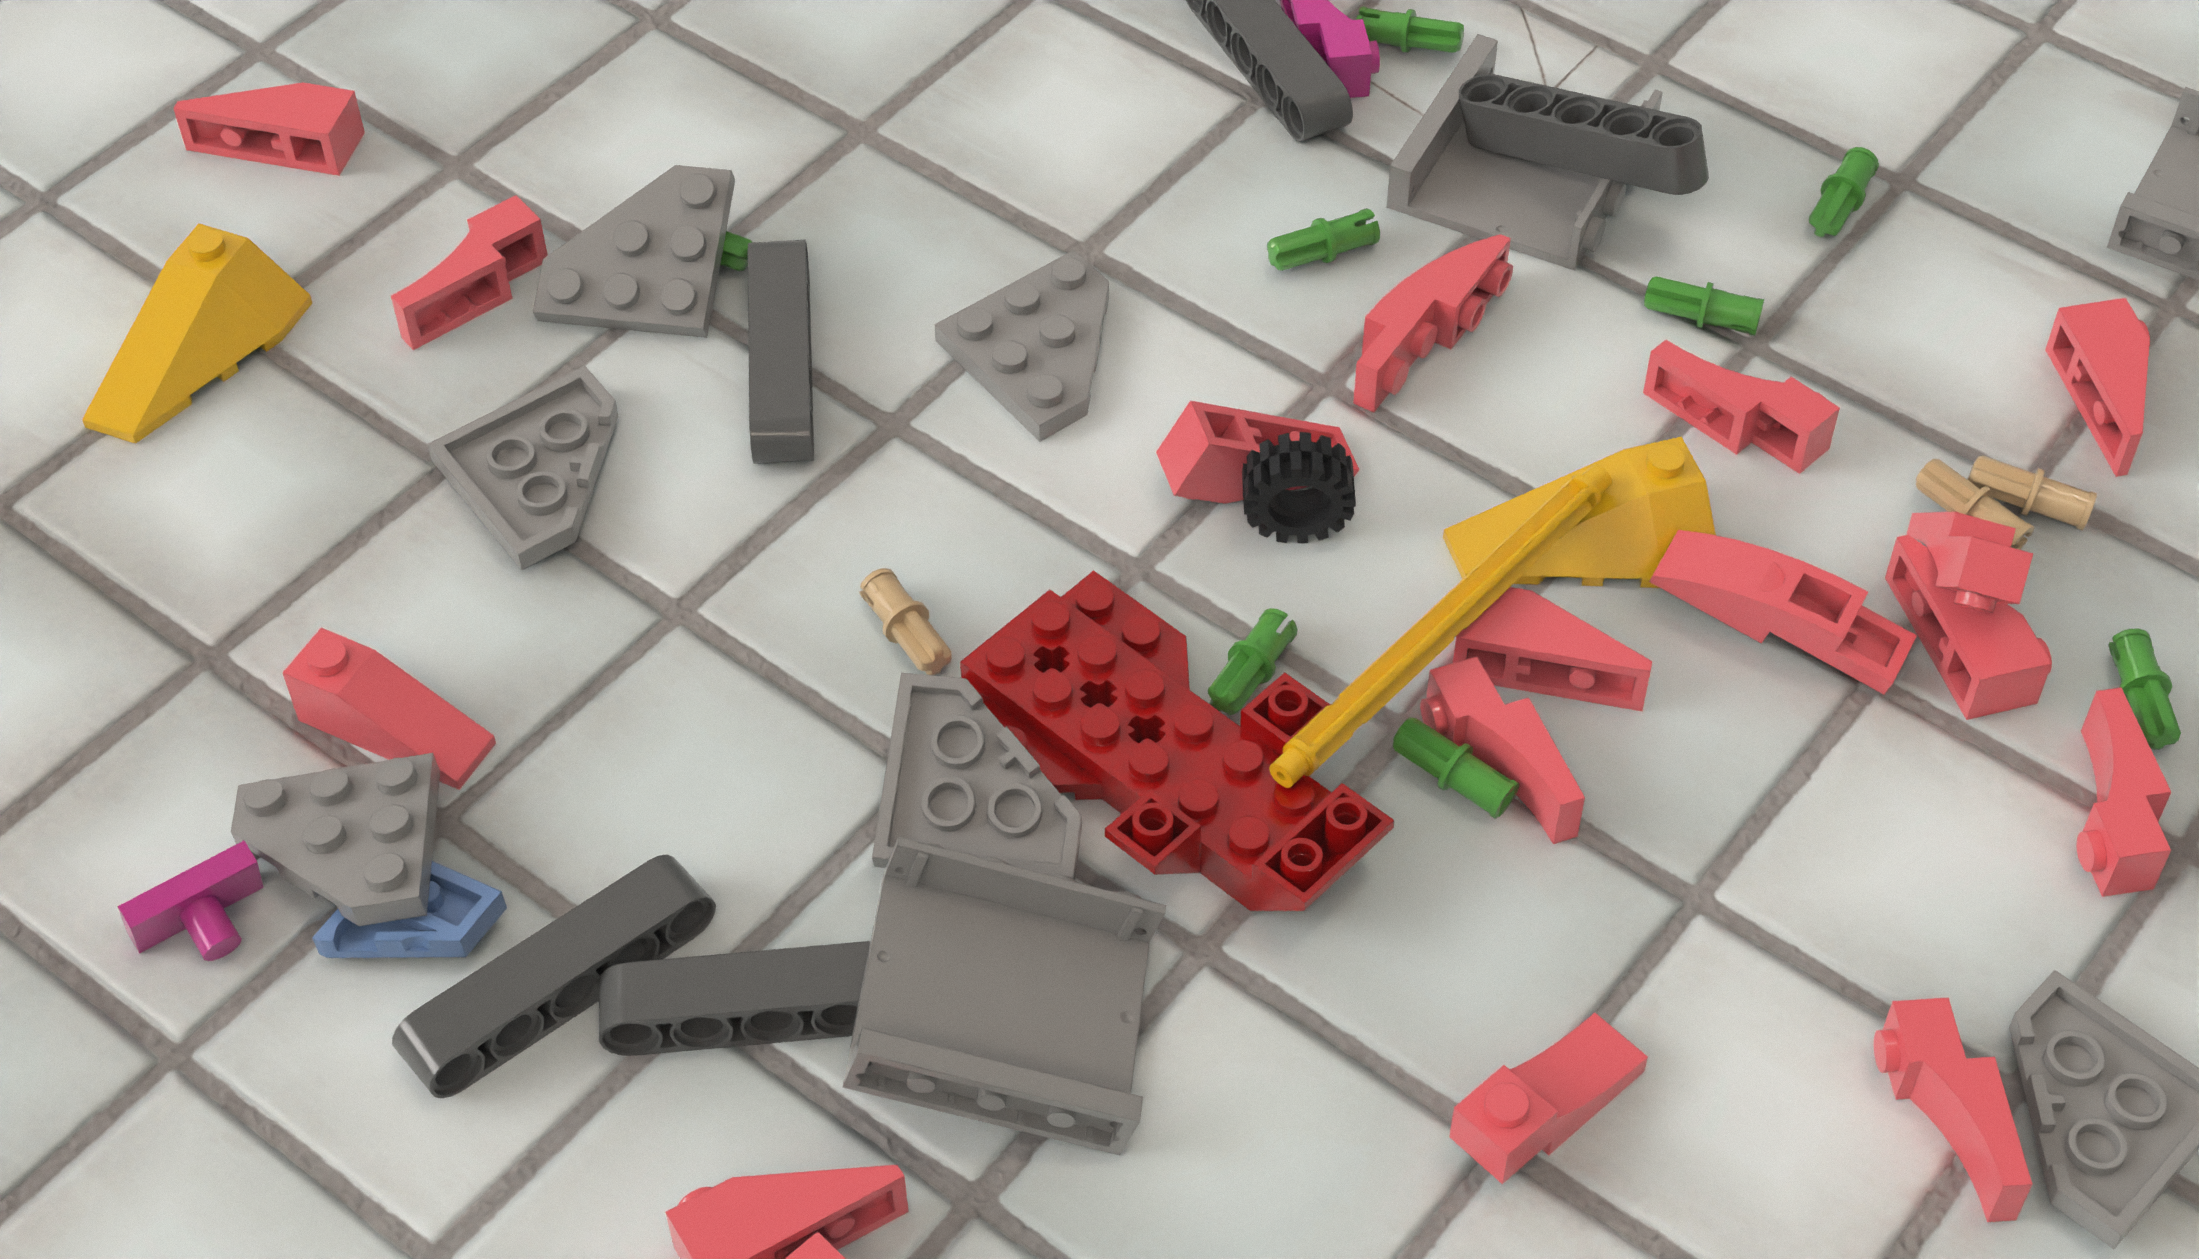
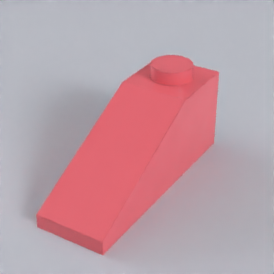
(277, 125)
(2104, 365)
(1212, 442)
(1551, 652)
(1982, 656)
(381, 707)
(781, 1211)

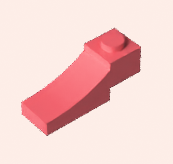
(474, 276)
(1742, 409)
(1973, 558)
(1508, 738)
(2122, 833)
(1959, 1096)
(1545, 1097)

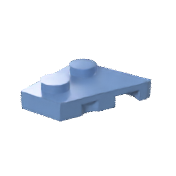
(456, 920)

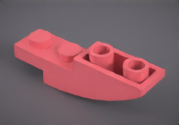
(1428, 309)
(1782, 595)

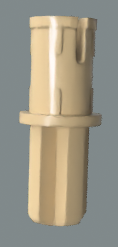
(2033, 491)
(1960, 495)
(905, 621)

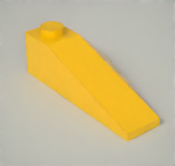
(201, 318)
(1622, 537)

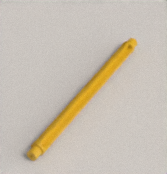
(1438, 627)

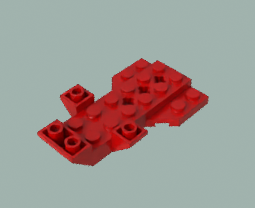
(1111, 715)

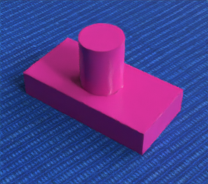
(195, 903)

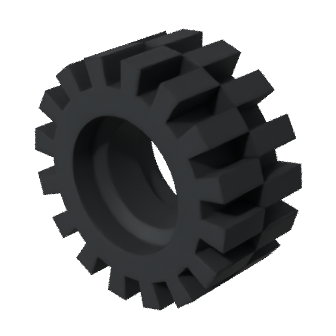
(1295, 465)

